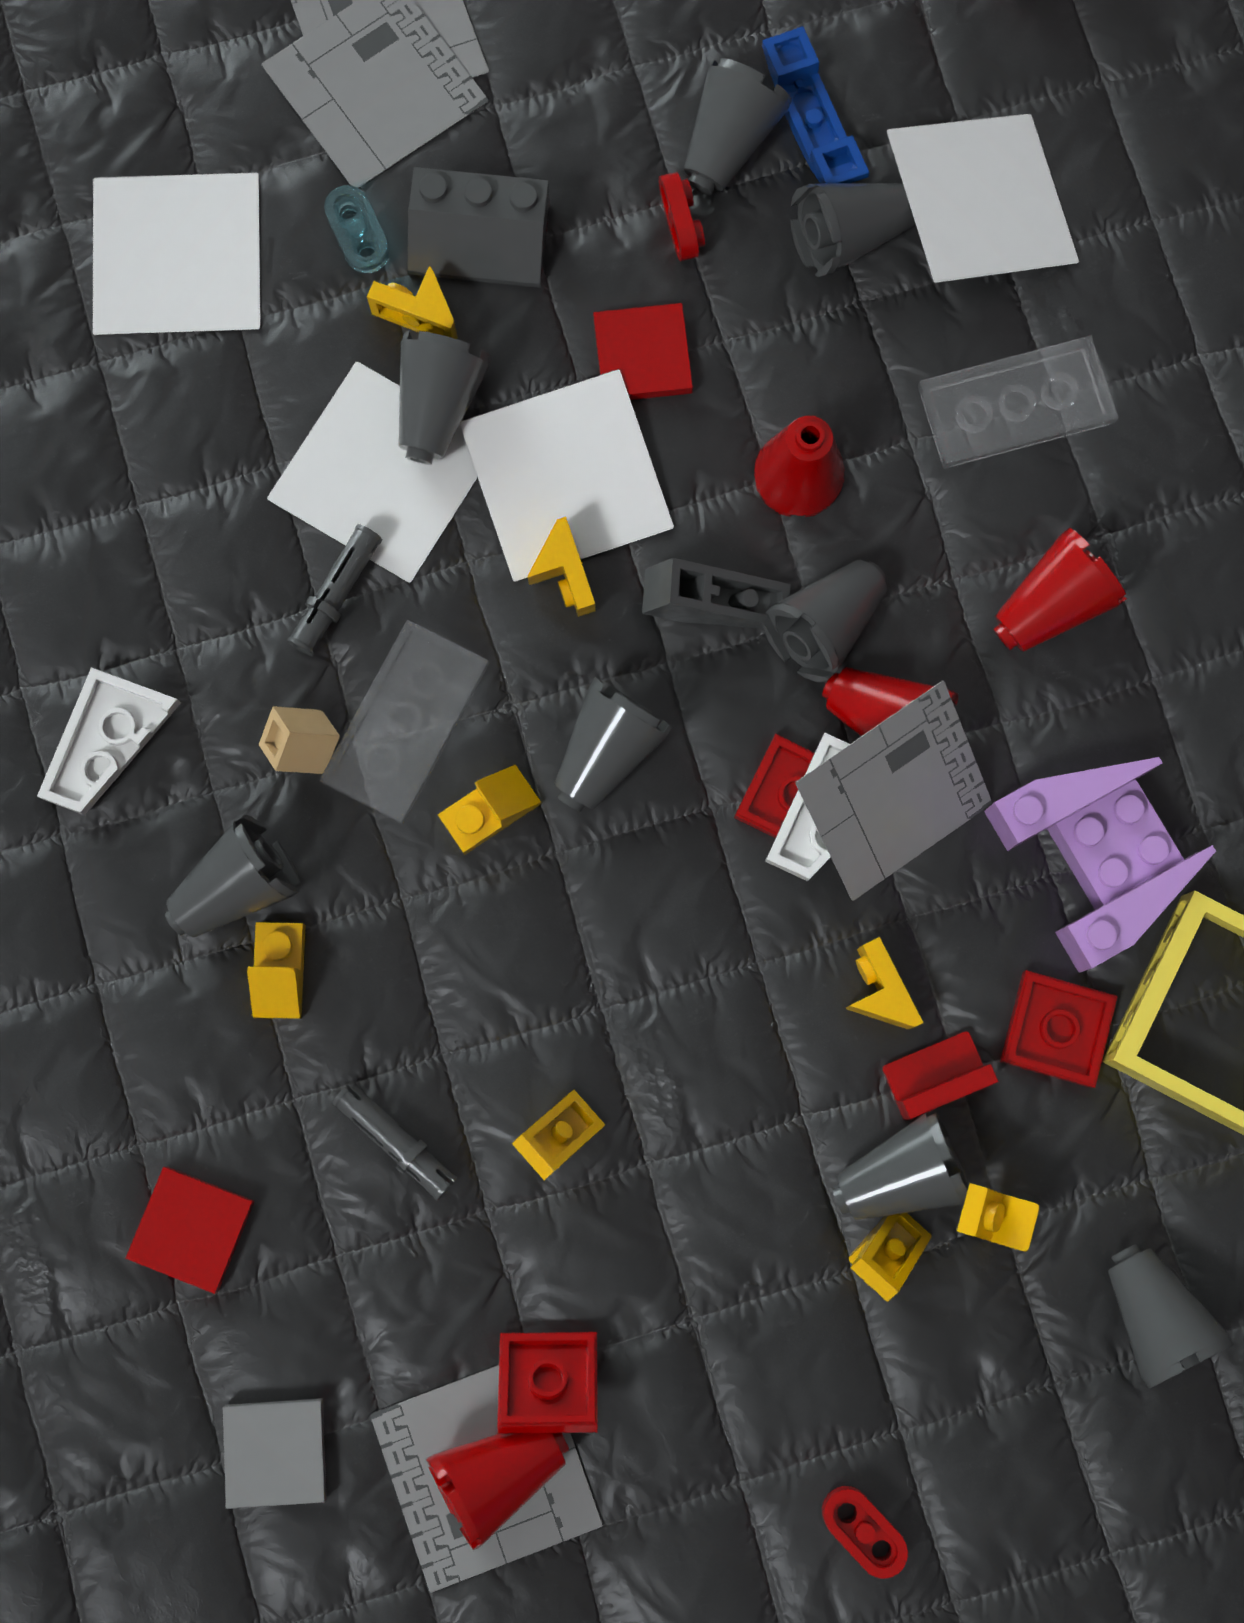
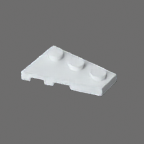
(102, 738)
(798, 842)

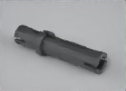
(325, 605)
(395, 1141)

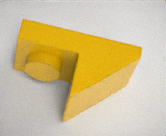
(422, 312)
(561, 557)
(489, 808)
(277, 970)
(892, 1000)
(558, 1134)
(998, 1217)
(889, 1253)

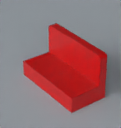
(937, 1075)

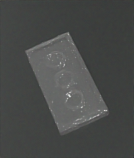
(1017, 401)
(404, 722)

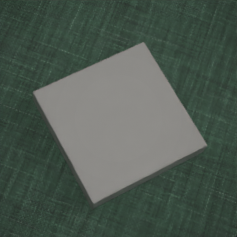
(274, 1453)

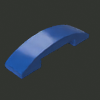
(811, 114)

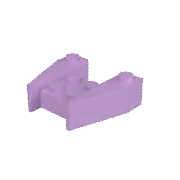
(1111, 847)

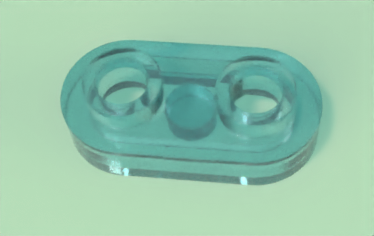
(357, 232)

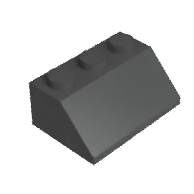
(477, 226)

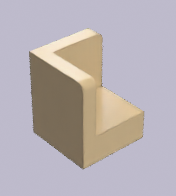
(298, 740)

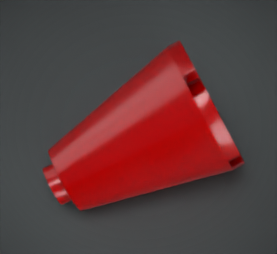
(800, 468)
(1058, 594)
(869, 698)
(495, 1478)

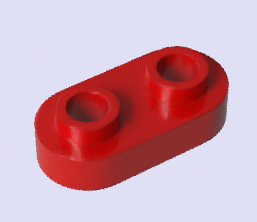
(676, 200)
(863, 1531)

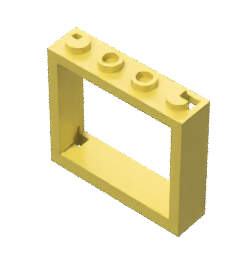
(1149, 997)

